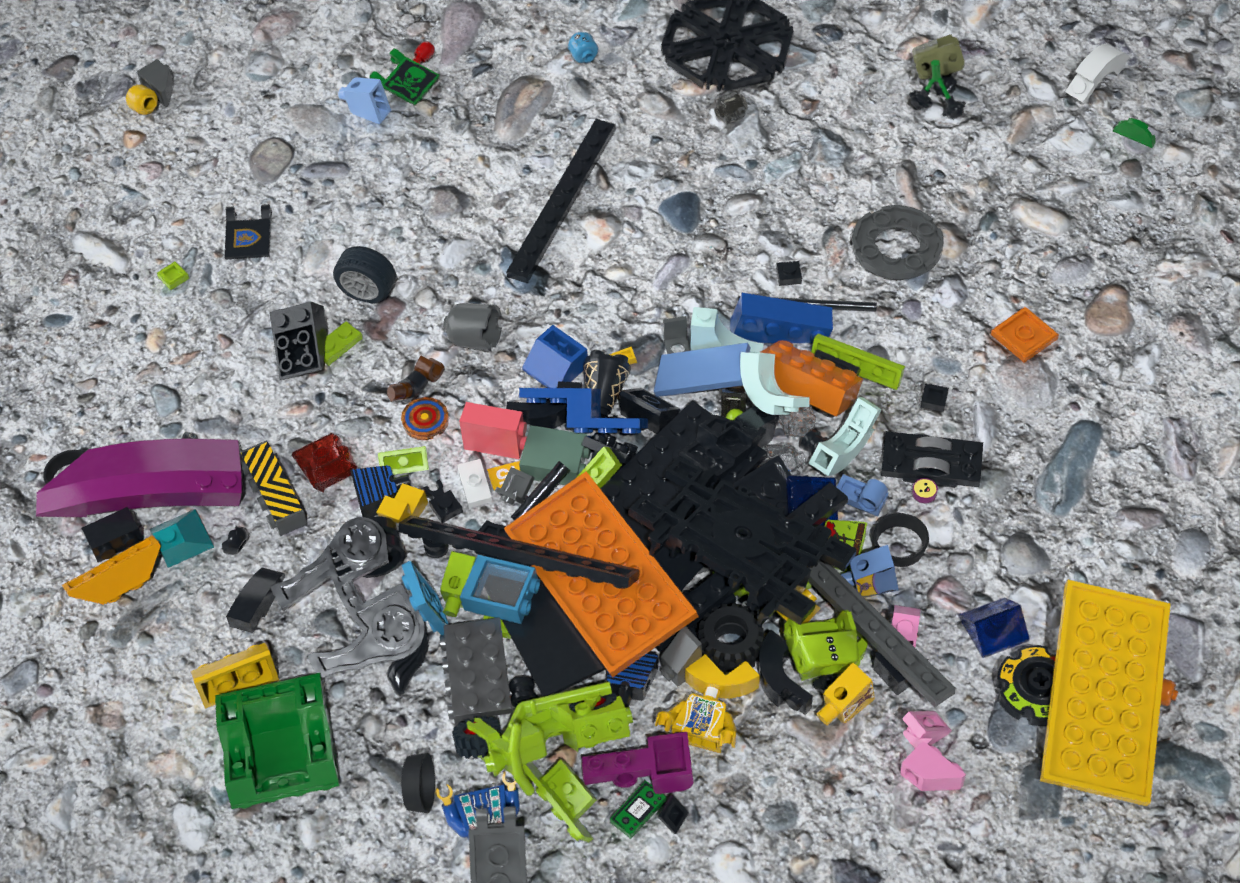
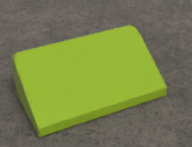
(405, 460)

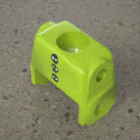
(823, 646)

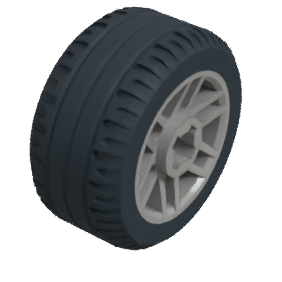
(364, 274)

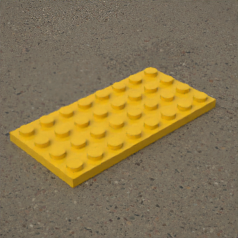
(1106, 693)

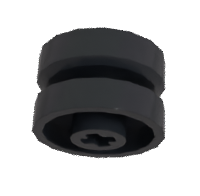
(394, 545)

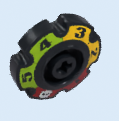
(1027, 684)

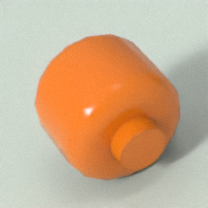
(1168, 692)

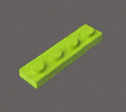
(872, 366)

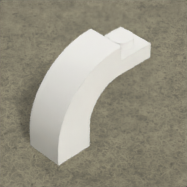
(1094, 68)

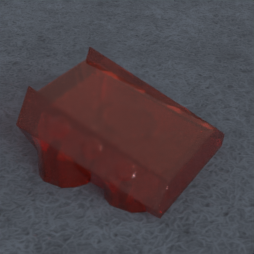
(325, 461)

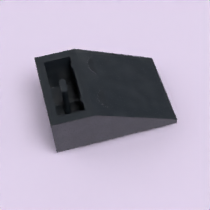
(299, 339)

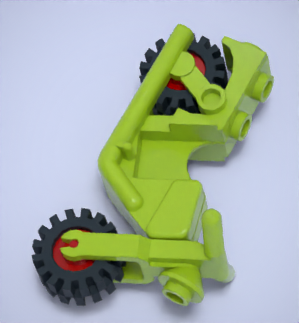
(593, 718)

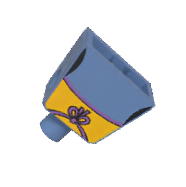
(873, 572)

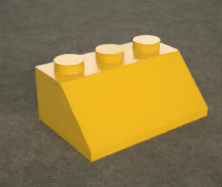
(234, 673)

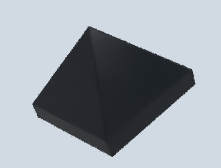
(673, 814)

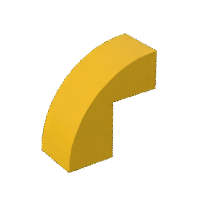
(406, 503)
(737, 683)

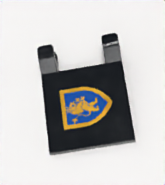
(247, 237)

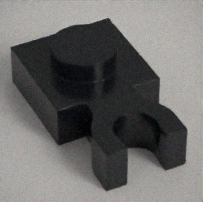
(443, 503)

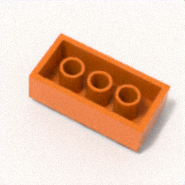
(807, 376)

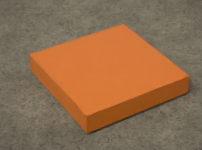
(1024, 334)

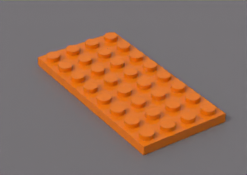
(612, 620)

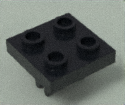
(623, 452)

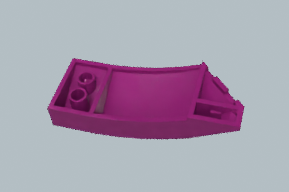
(145, 477)

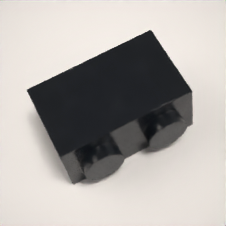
(112, 534)

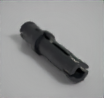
(543, 490)

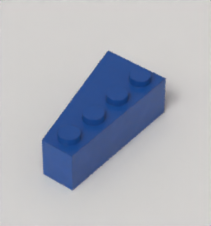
(776, 319)

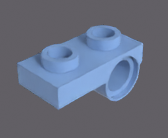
(864, 496)

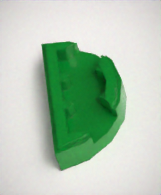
(1135, 130)

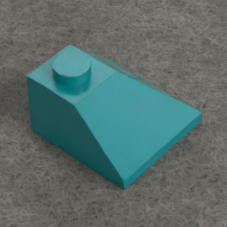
(182, 538)

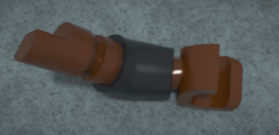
(416, 381)

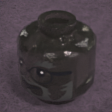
(731, 107)

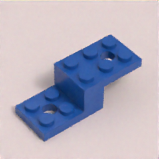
(583, 409)

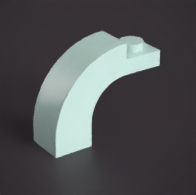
(762, 388)
(842, 448)

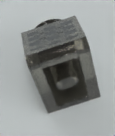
(733, 399)

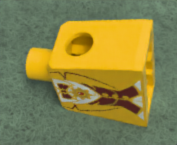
(847, 696)

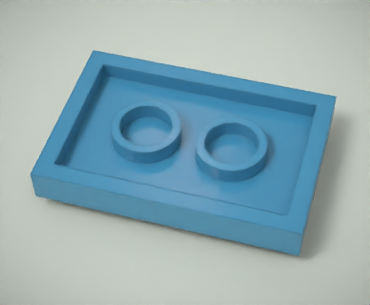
(424, 598)

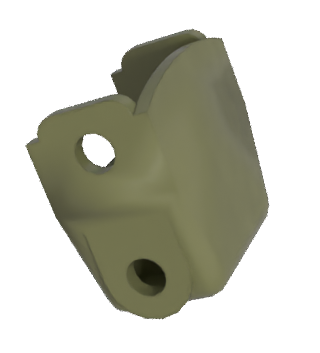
(944, 49)

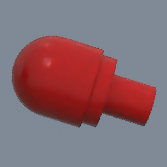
(424, 52)

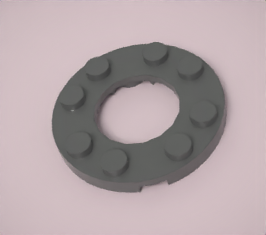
(902, 217)

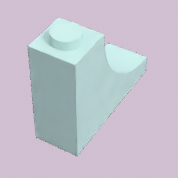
(709, 332)

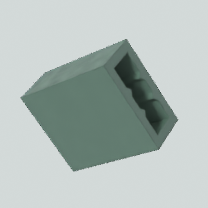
(547, 447)

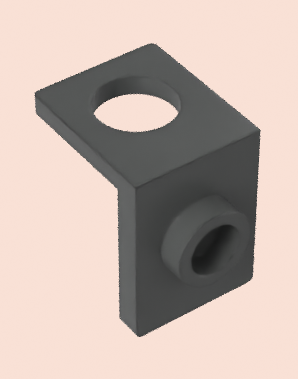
(675, 333)

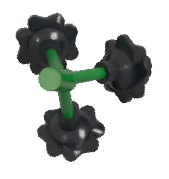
(943, 86)

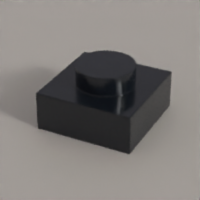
(789, 273)
(934, 397)

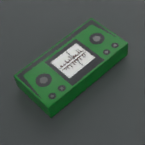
(637, 810)

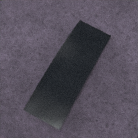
(254, 600)

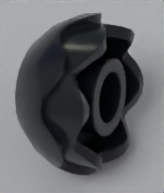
(236, 540)

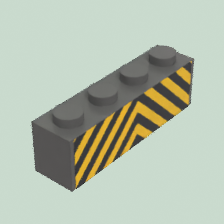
(273, 488)

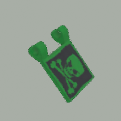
(408, 80)

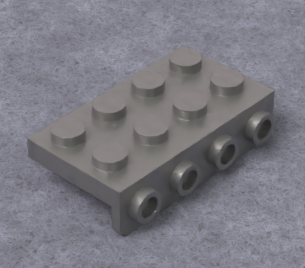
(475, 670)

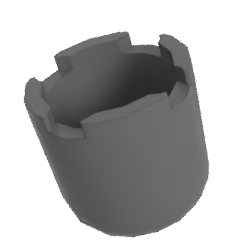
(473, 325)

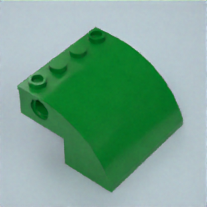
(276, 741)

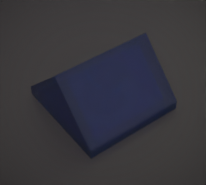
(996, 626)

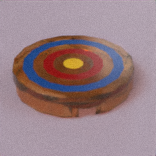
(425, 418)

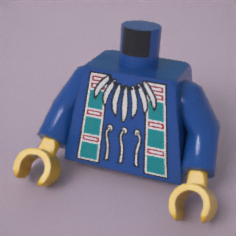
(462, 811)

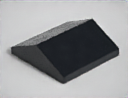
(679, 569)

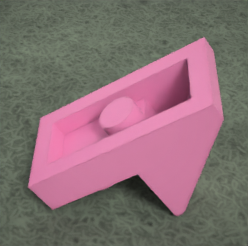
(925, 727)

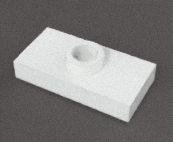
(474, 483)

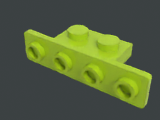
(566, 795)

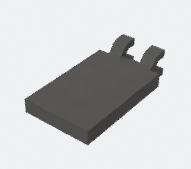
(497, 849)

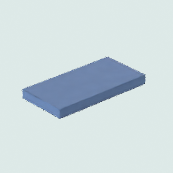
(700, 370)

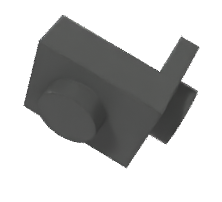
(515, 486)

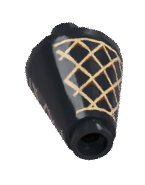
(607, 374)

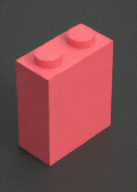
(493, 430)

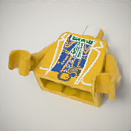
(702, 719)

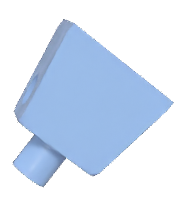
(366, 99)

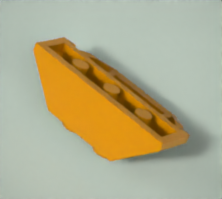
(117, 575)

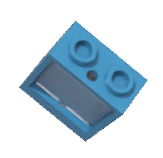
(500, 589)

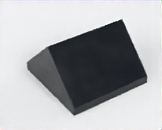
(645, 405)

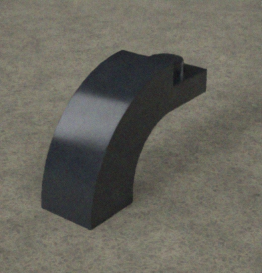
(544, 414)
(773, 678)

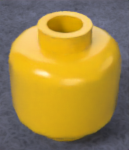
(141, 99)

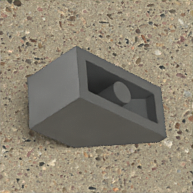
(159, 79)
(679, 655)

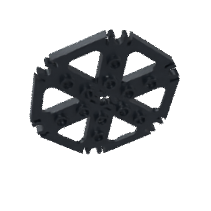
(713, 41)

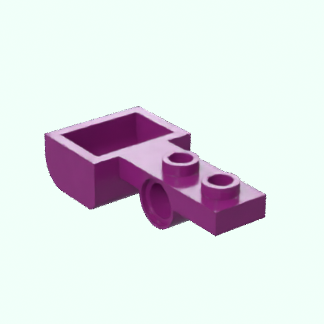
(664, 760)

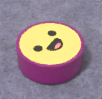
(924, 490)

